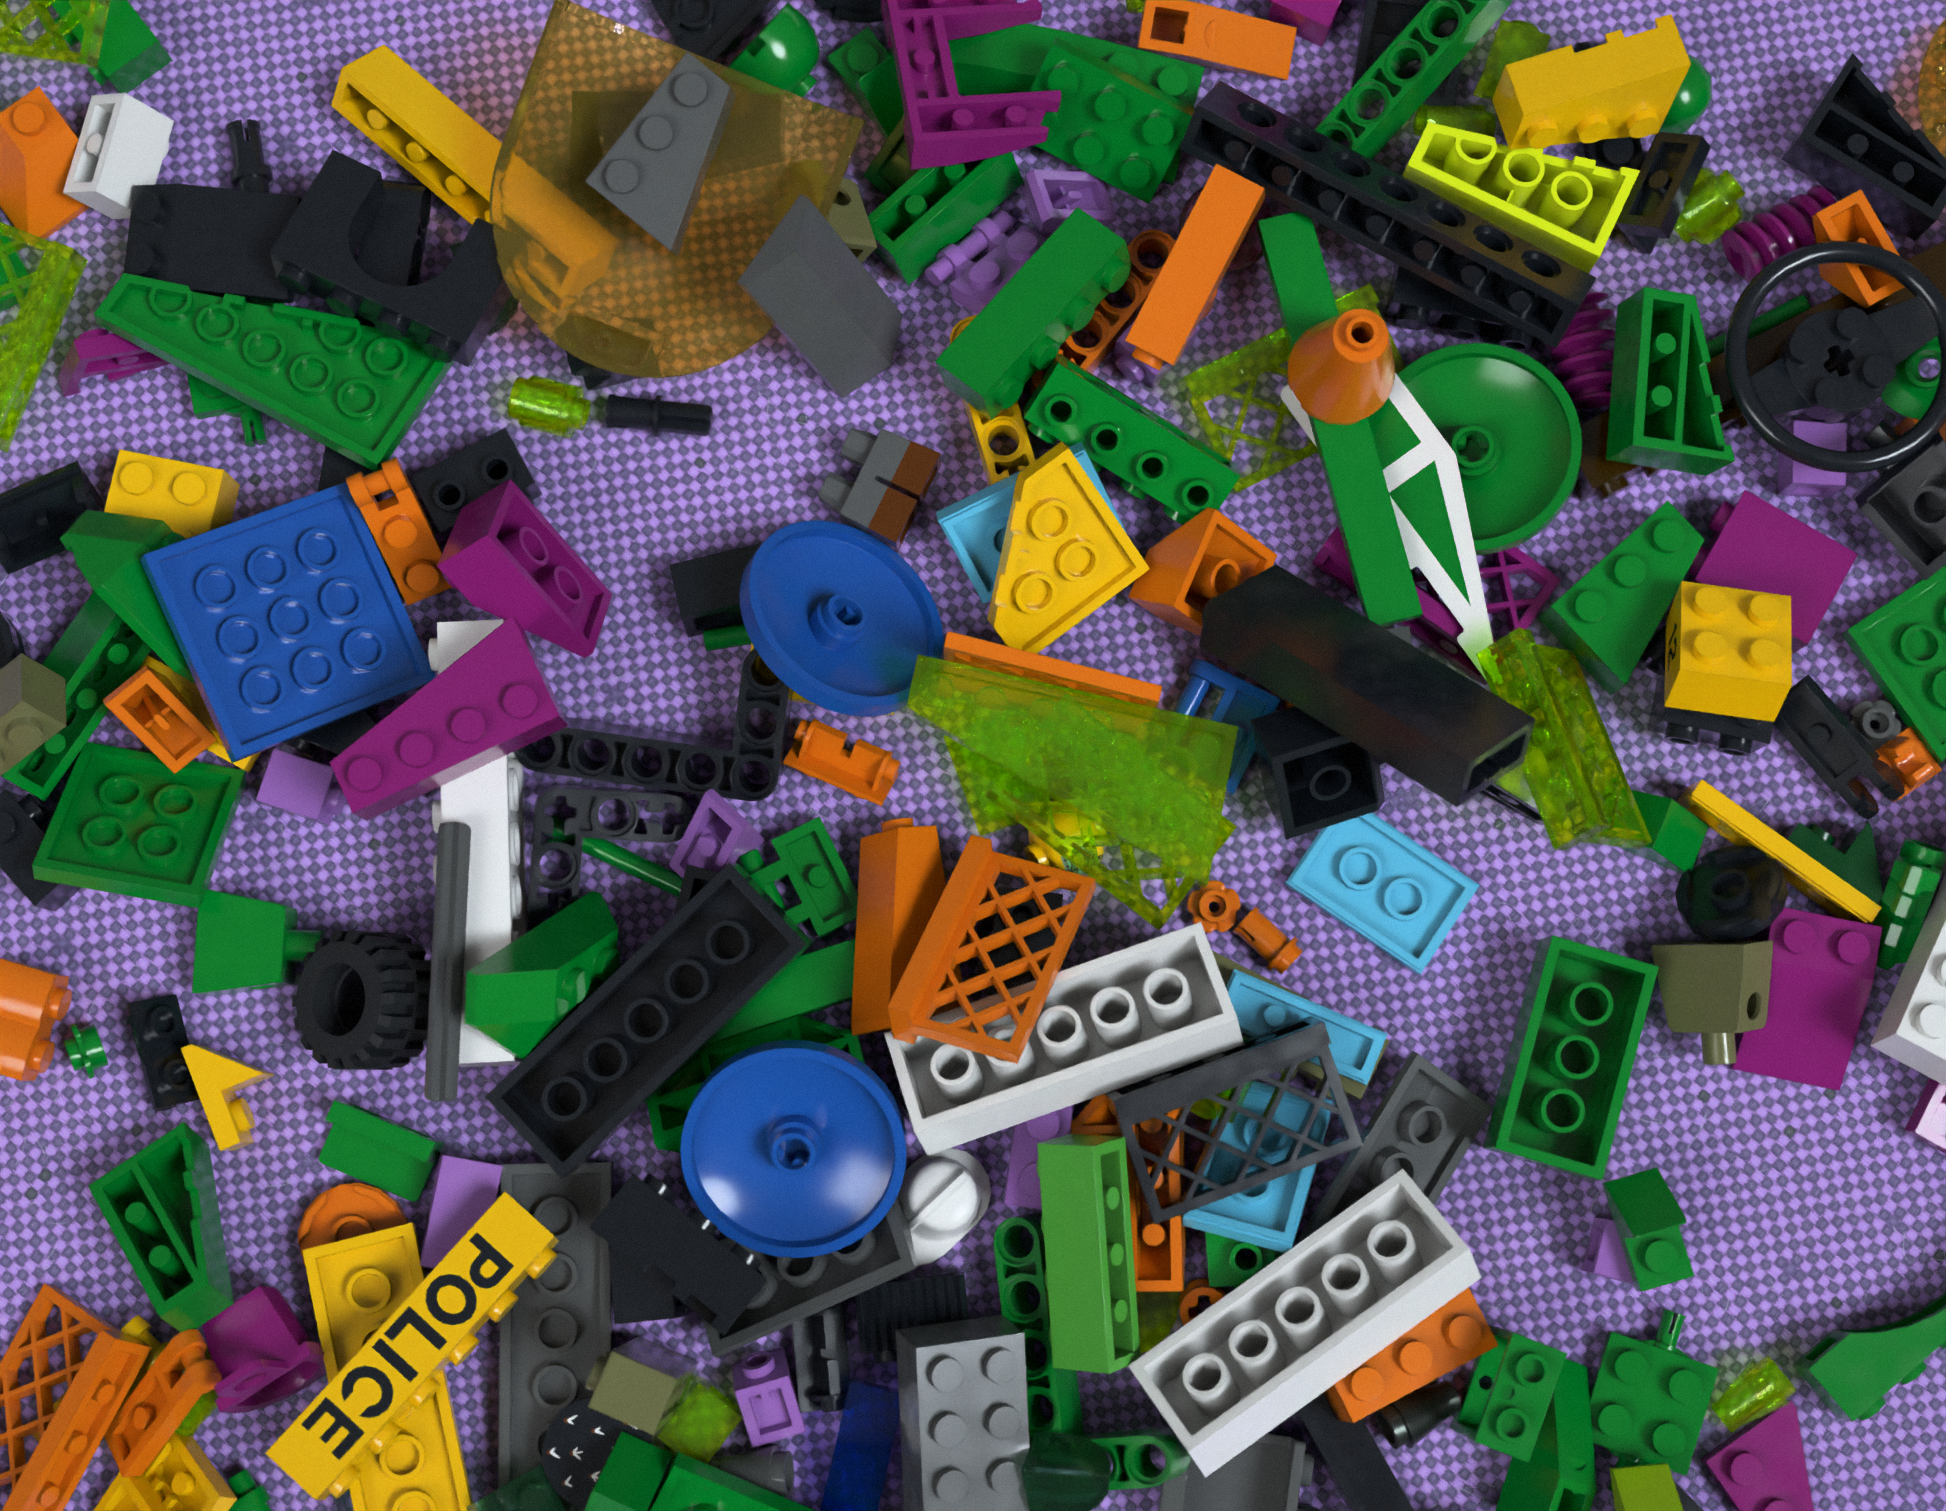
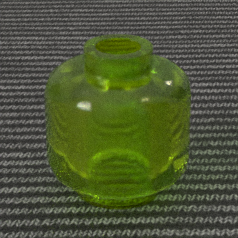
(1710, 207)

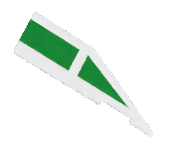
(1427, 506)

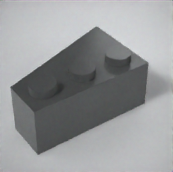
(666, 152)

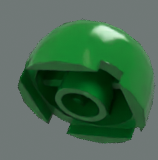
(782, 53)

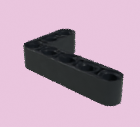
(678, 748)

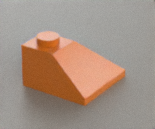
(35, 164)
(1195, 565)

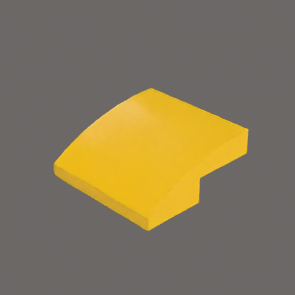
(174, 1481)

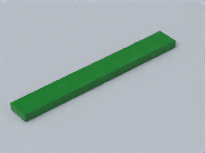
(1345, 451)

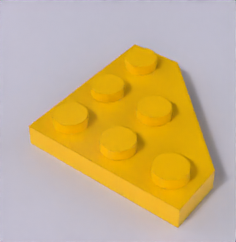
(1057, 554)

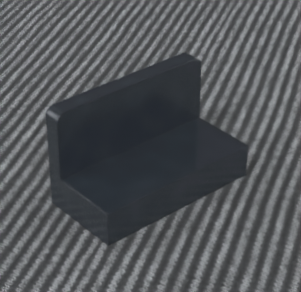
(1662, 188)

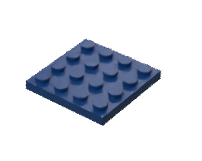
(287, 620)

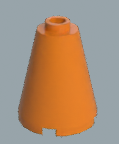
(1343, 367)

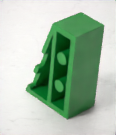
(1624, 597)
(171, 1226)

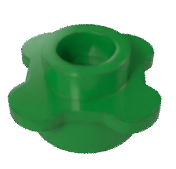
(86, 1050)

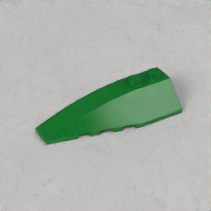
(1013, 56)

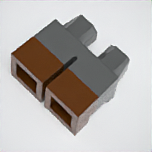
(888, 488)

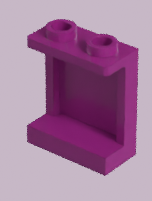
(1775, 554)

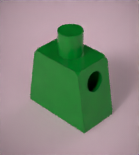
(247, 945)

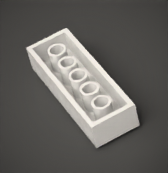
(1095, 1034)
(1305, 1321)

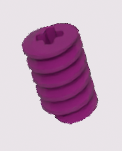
(1774, 233)
(1582, 355)

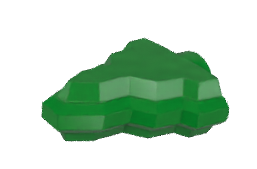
(1907, 899)

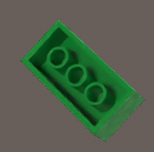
(1571, 1057)

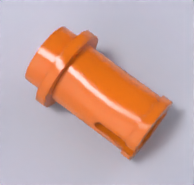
(1268, 941)

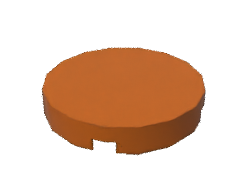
(359, 1204)

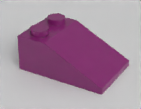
(520, 566)
(1815, 999)

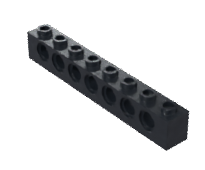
(1388, 213)

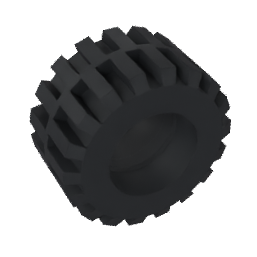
(363, 1000)

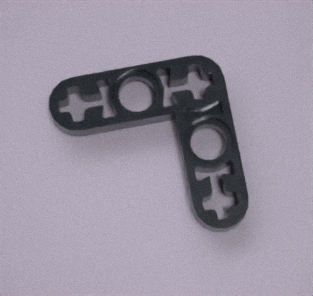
(586, 824)

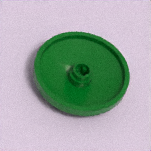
(1510, 436)

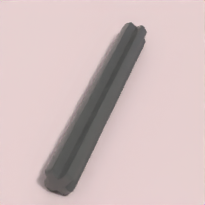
(447, 962)

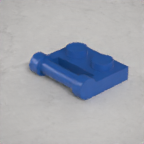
(1237, 708)

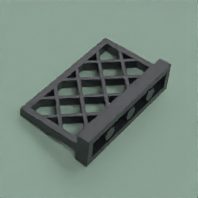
(1233, 1069)

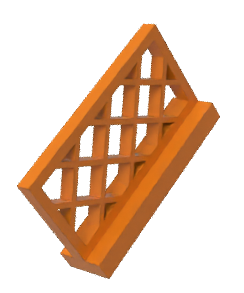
(1045, 669)
(945, 945)
(86, 1410)

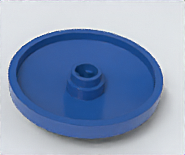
(839, 617)
(794, 1148)

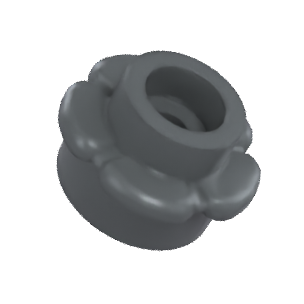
(1883, 713)

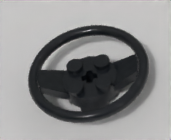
(1860, 343)

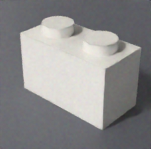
(117, 149)

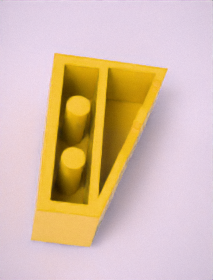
(1593, 93)

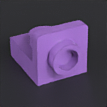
(767, 1397)

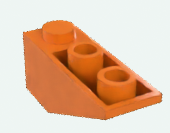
(1216, 38)

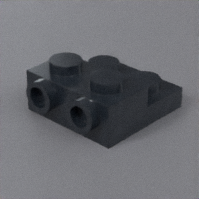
(1381, 25)

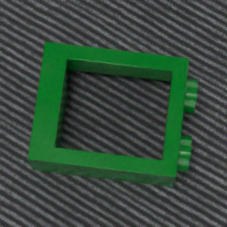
(1519, 1395)

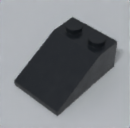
(209, 239)

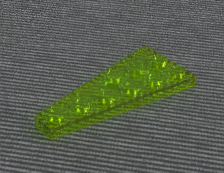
(1116, 762)

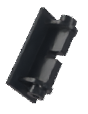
(159, 1039)
(821, 1360)

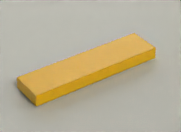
(1798, 867)

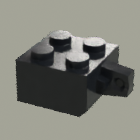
(1910, 500)
(1313, 773)

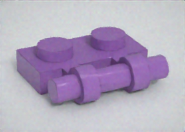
(979, 282)

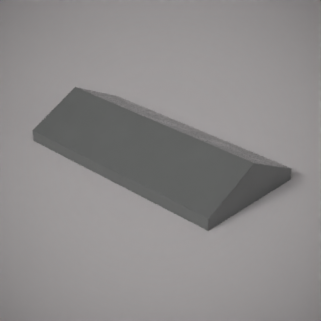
(823, 300)
(1419, 1128)
(811, 1284)

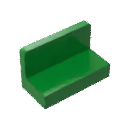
(379, 1150)

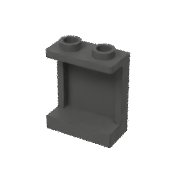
(1257, 1479)

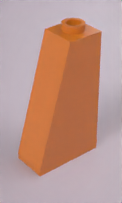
(1195, 267)
(895, 900)

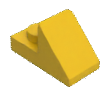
(216, 1081)

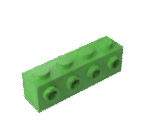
(1088, 1252)

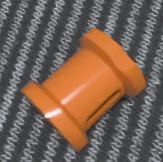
(1190, 1295)

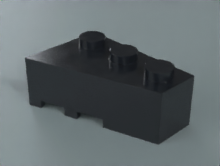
(1863, 143)

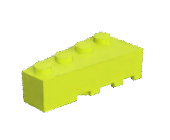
(1536, 196)

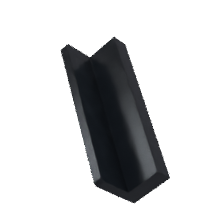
(1352, 1460)

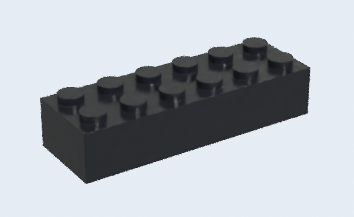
(649, 1019)

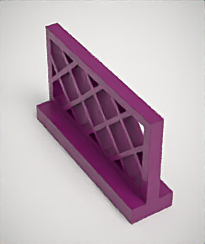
(1437, 624)

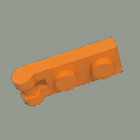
(400, 530)
(161, 1402)

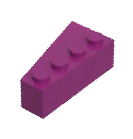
(453, 725)

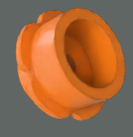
(1228, 904)

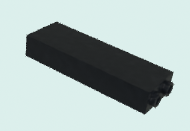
(1367, 684)

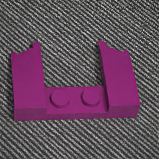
(937, 121)

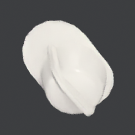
(943, 1201)

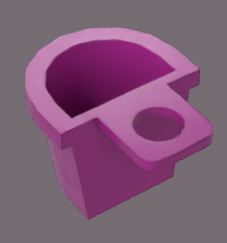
(261, 1352)

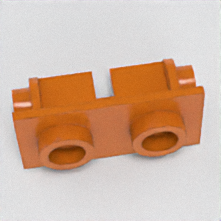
(820, 754)

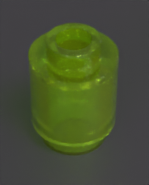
(548, 406)

